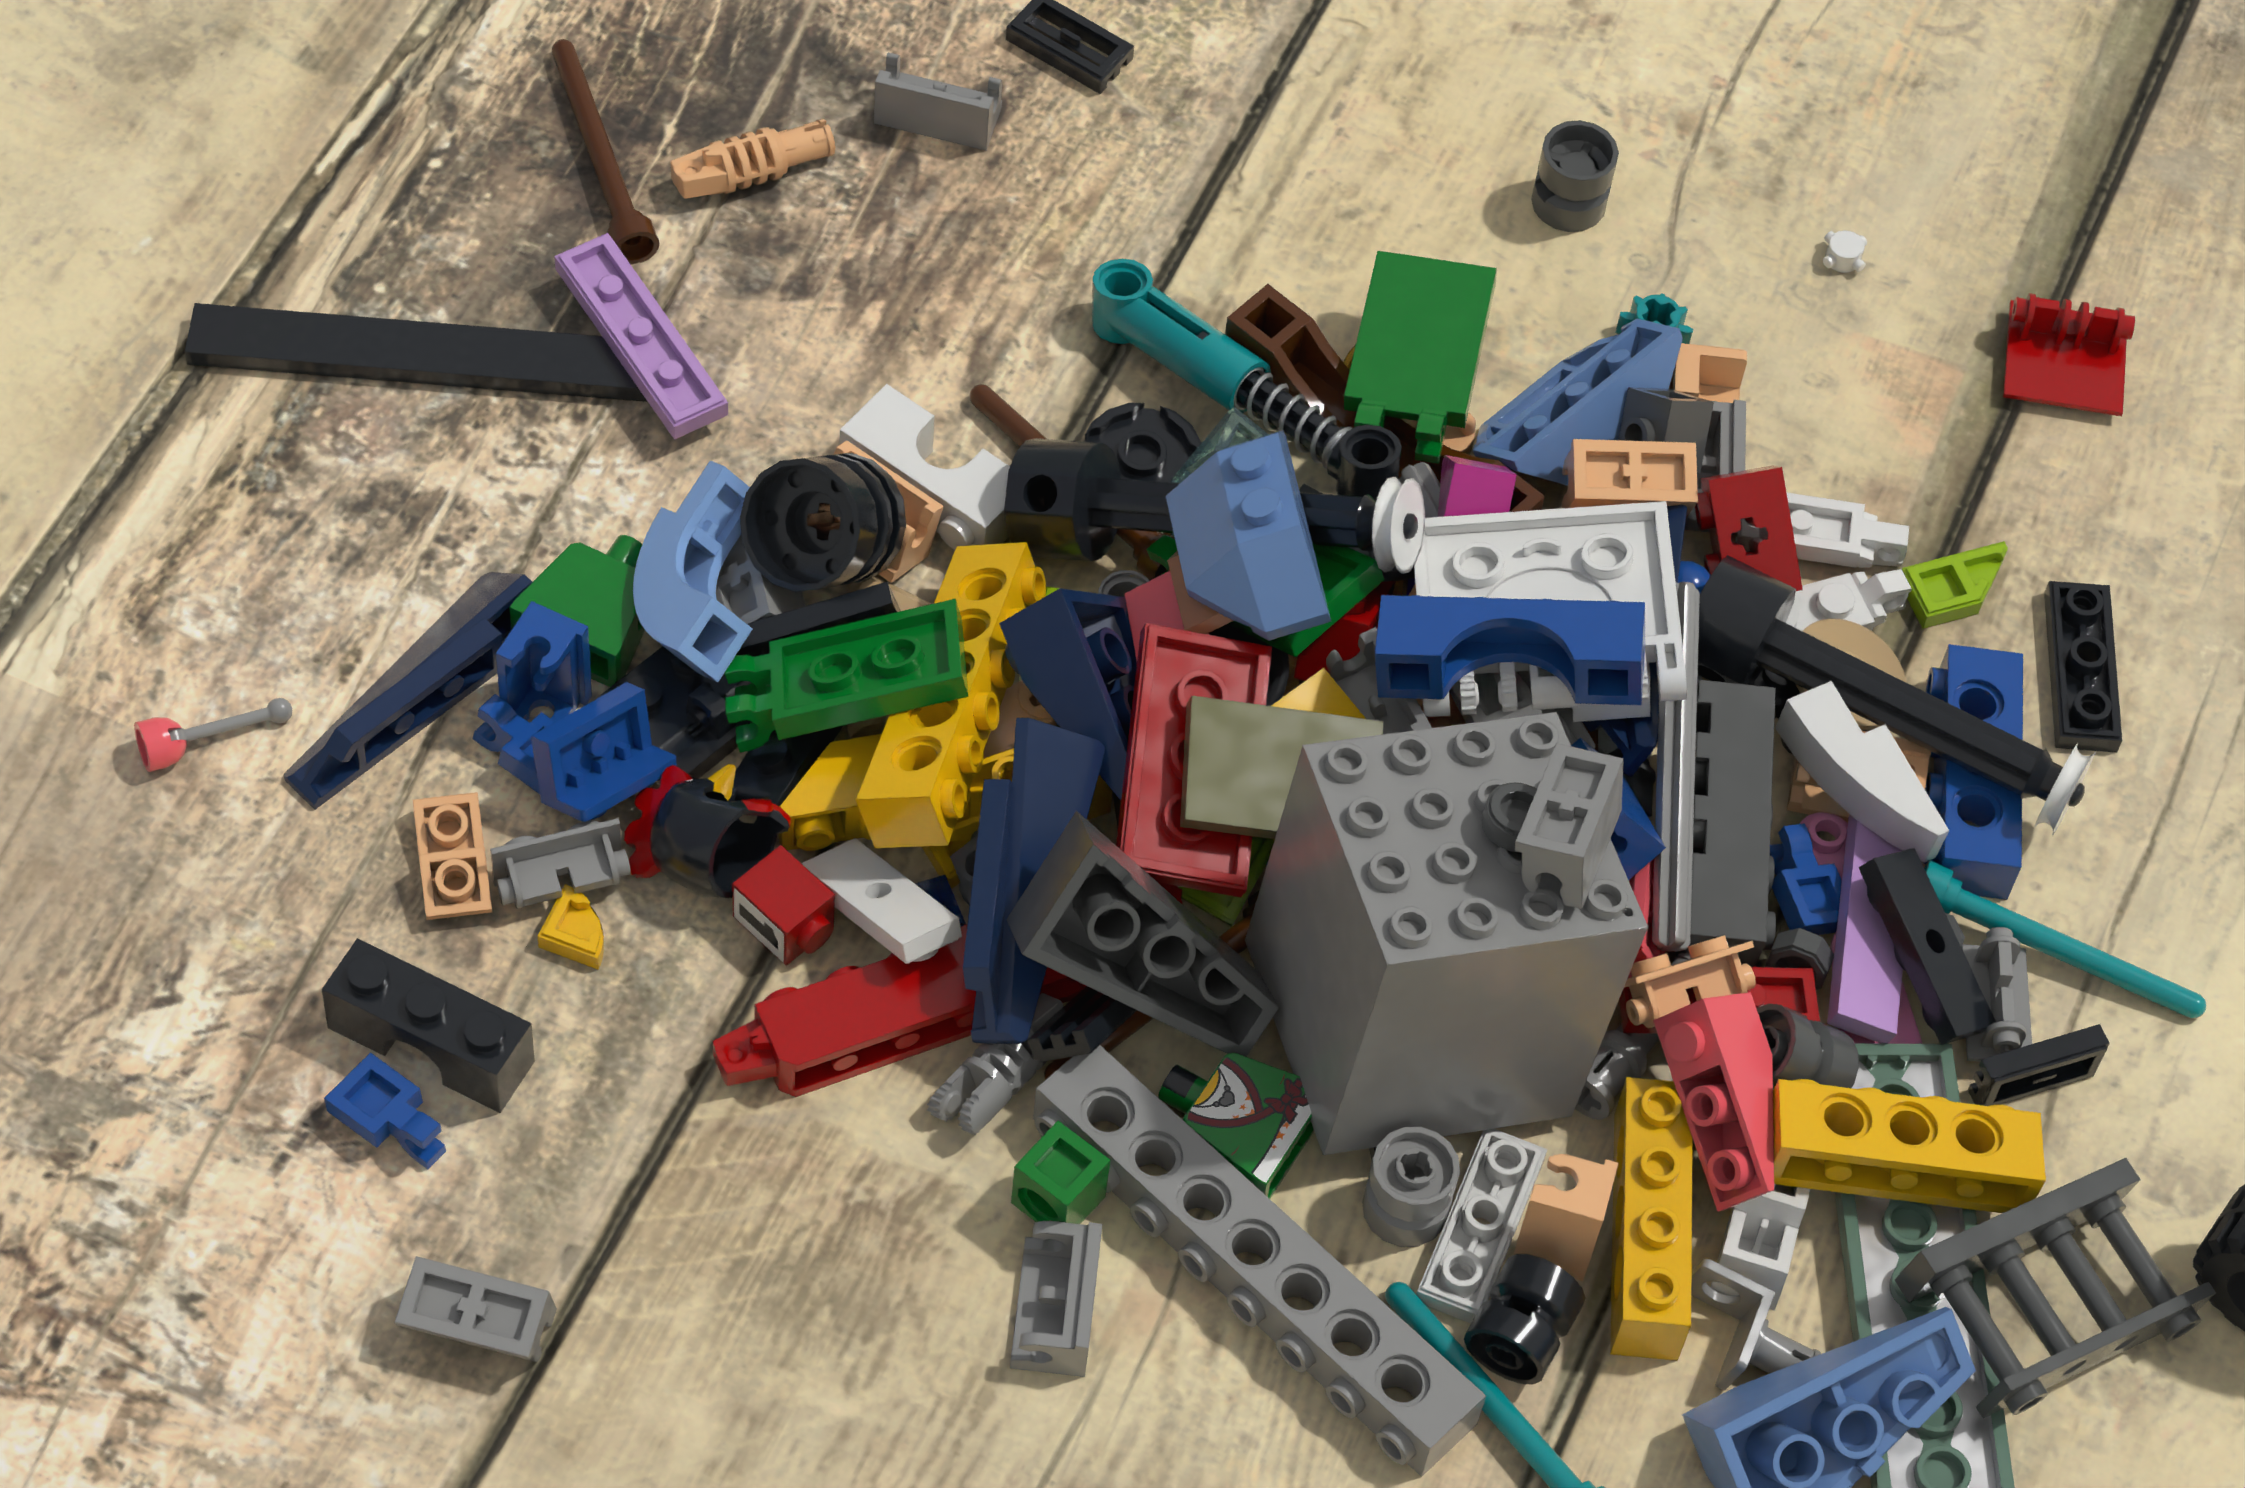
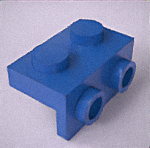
(598, 755)

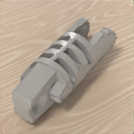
(990, 1077)

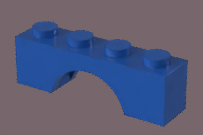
(1436, 641)

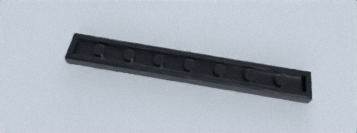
(407, 352)

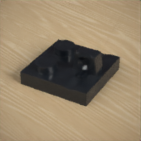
(685, 711)

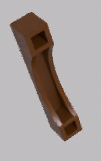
(1309, 366)

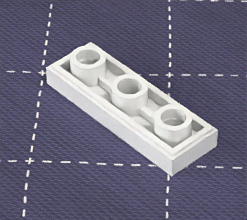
(885, 902)
(1472, 1252)

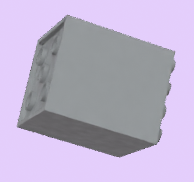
(1413, 953)

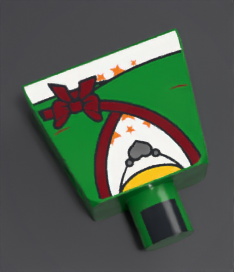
(1246, 1114)

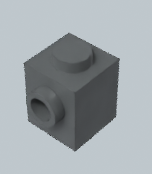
(1666, 417)

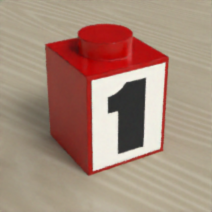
(784, 906)

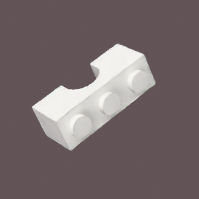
(902, 438)

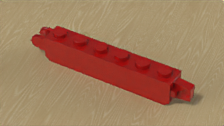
(861, 1020)

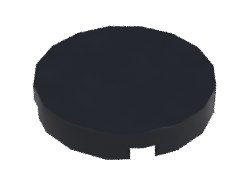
(1145, 440)

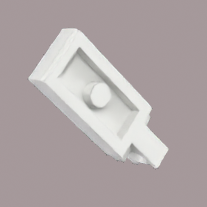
(1838, 533)
(1850, 599)

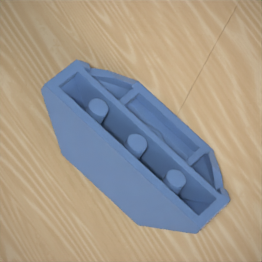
(1579, 400)
(1249, 539)

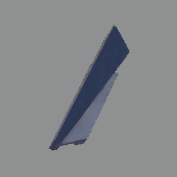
(415, 691)

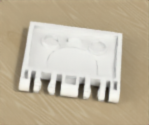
(1558, 555)

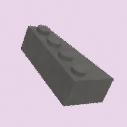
(1733, 817)
(1132, 940)

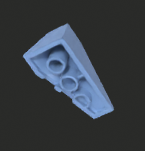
(1831, 1413)

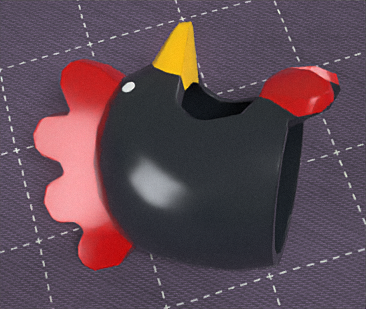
(696, 833)

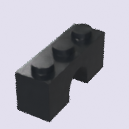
(471, 1041)

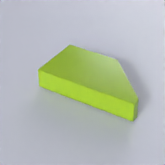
(1953, 584)

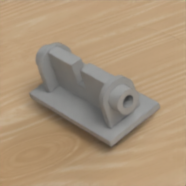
(529, 866)
(2003, 979)

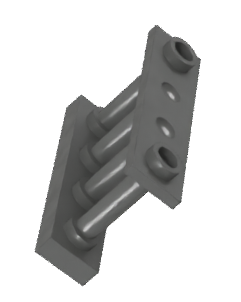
(2050, 1224)

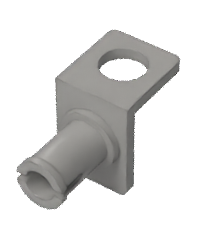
(1753, 1339)

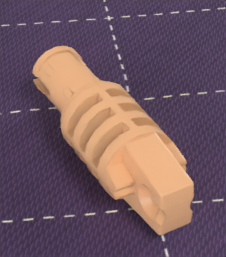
(750, 159)

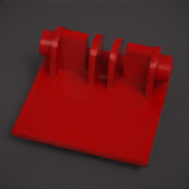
(2067, 354)

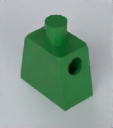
(597, 593)

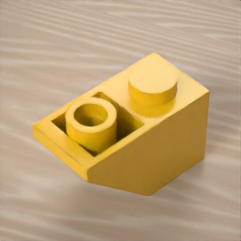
(825, 798)

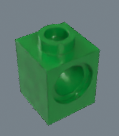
(1060, 1178)

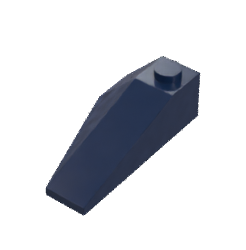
(1080, 666)

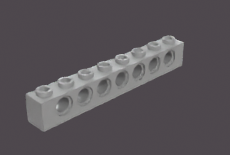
(1295, 1265)

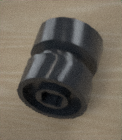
(1523, 1320)

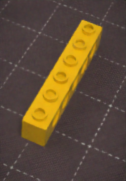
(932, 752)

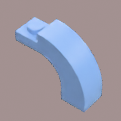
(680, 574)

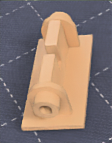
(1662, 987)

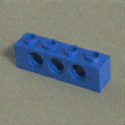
(1989, 855)

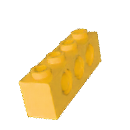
(1906, 1147)
(1651, 1222)

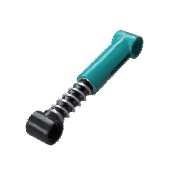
(1135, 312)

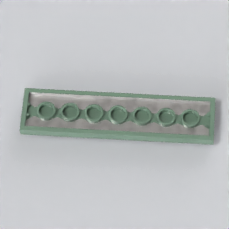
(1877, 1244)

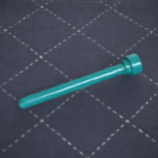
(2062, 946)
(1496, 1405)

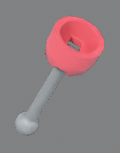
(165, 741)

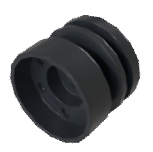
(793, 529)

